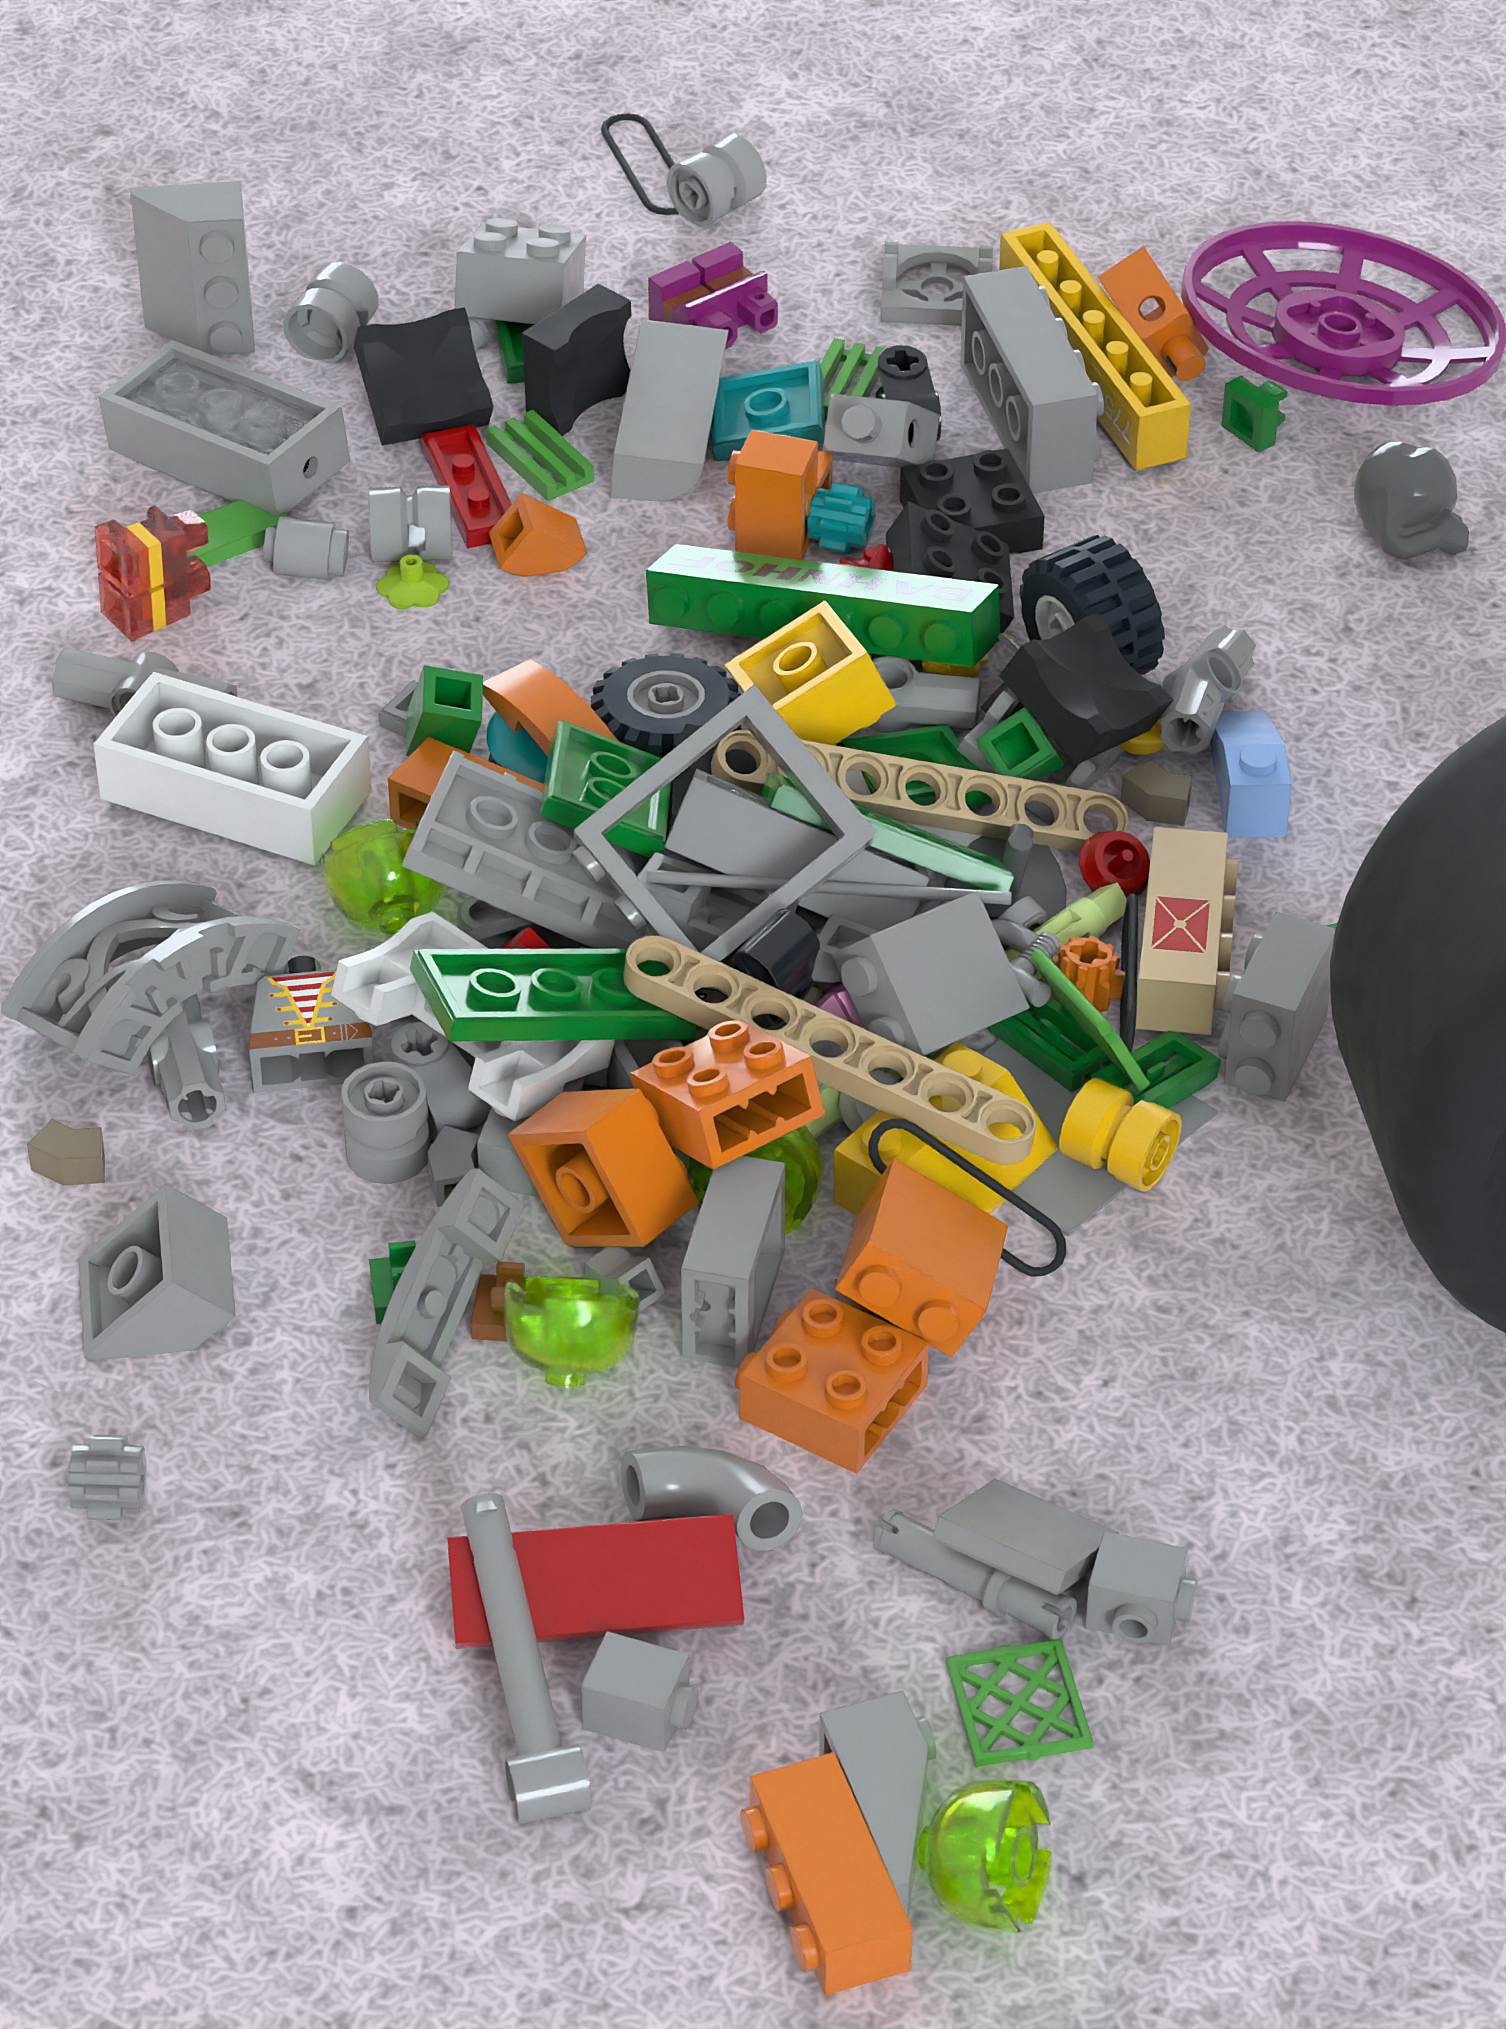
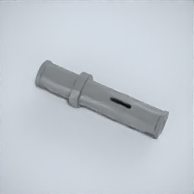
(996, 1589)

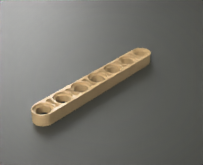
(950, 787)
(846, 1072)

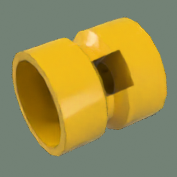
(1113, 1131)

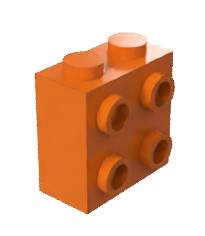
(730, 1092)
(832, 1379)

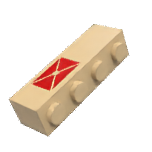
(1182, 941)

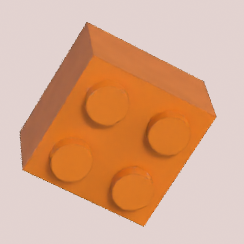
(604, 1168)

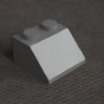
(157, 1280)

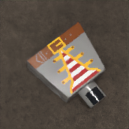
(303, 1032)

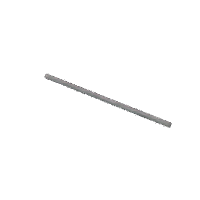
(827, 887)

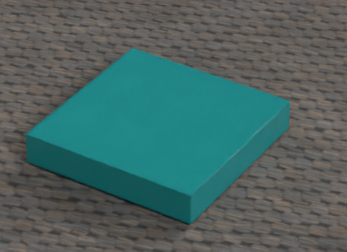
(772, 401)

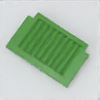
(1089, 1019)

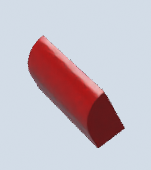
(611, 1580)

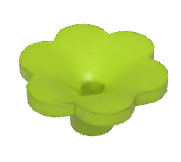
(412, 583)

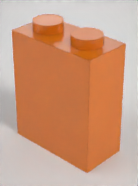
(922, 1258)

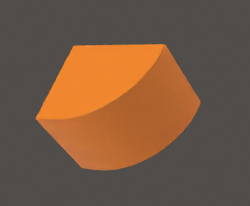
(536, 539)

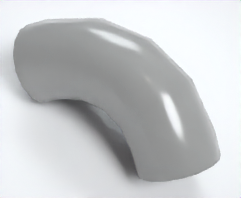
(709, 1484)

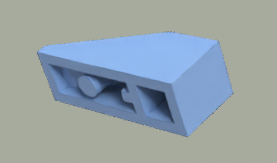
(1251, 775)

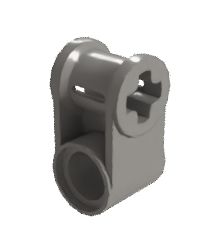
(444, 1075)

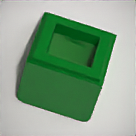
(1019, 748)

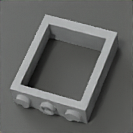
(798, 764)

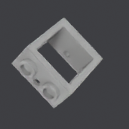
(733, 1261)

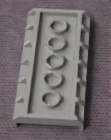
(494, 845)

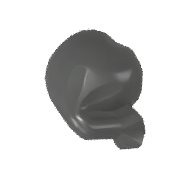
(1409, 500)

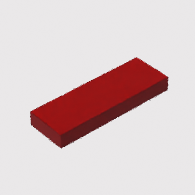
(476, 489)

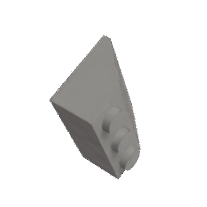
(194, 265)

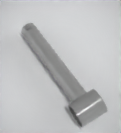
(544, 1775)

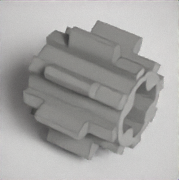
(107, 1477)

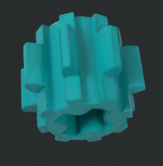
(841, 518)

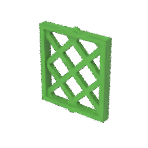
(1006, 1660)

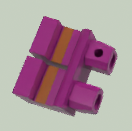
(713, 294)

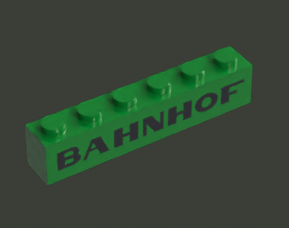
(882, 608)

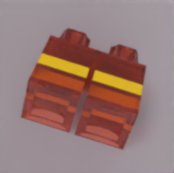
(147, 571)

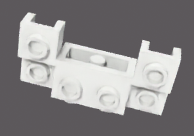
(508, 1075)

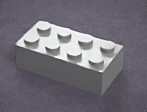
(1030, 379)

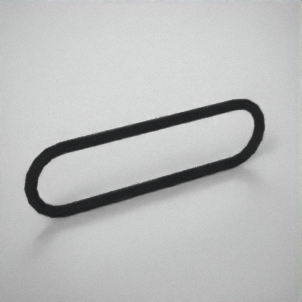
(625, 166)
(1129, 958)
(986, 1180)

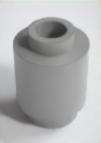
(306, 548)

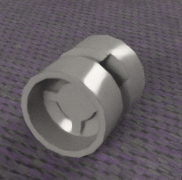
(716, 180)
(327, 314)
(410, 523)
(385, 1122)

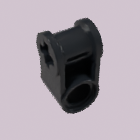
(908, 379)
(781, 955)

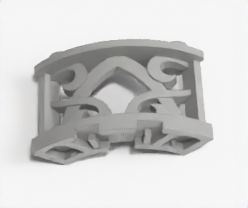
(133, 1003)

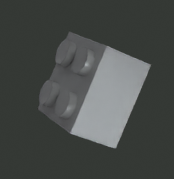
(519, 271)

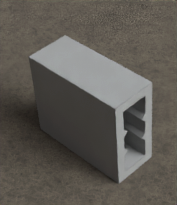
(932, 977)

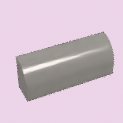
(667, 411)

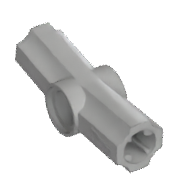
(1202, 687)
(926, 697)
(187, 1068)

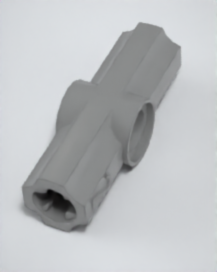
(114, 681)

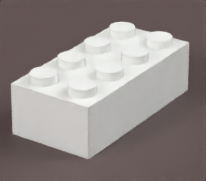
(233, 768)

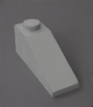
(886, 1767)

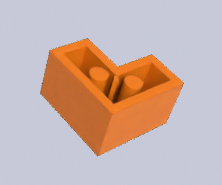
(774, 493)

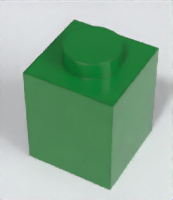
(445, 708)

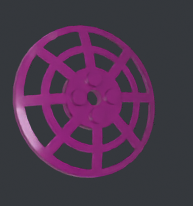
(1337, 328)

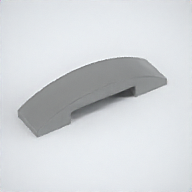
(708, 916)
(432, 1296)

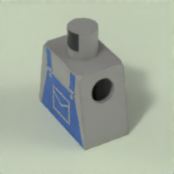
(877, 431)

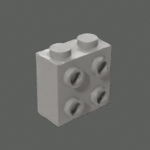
(1277, 1006)

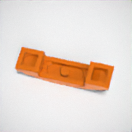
(538, 699)

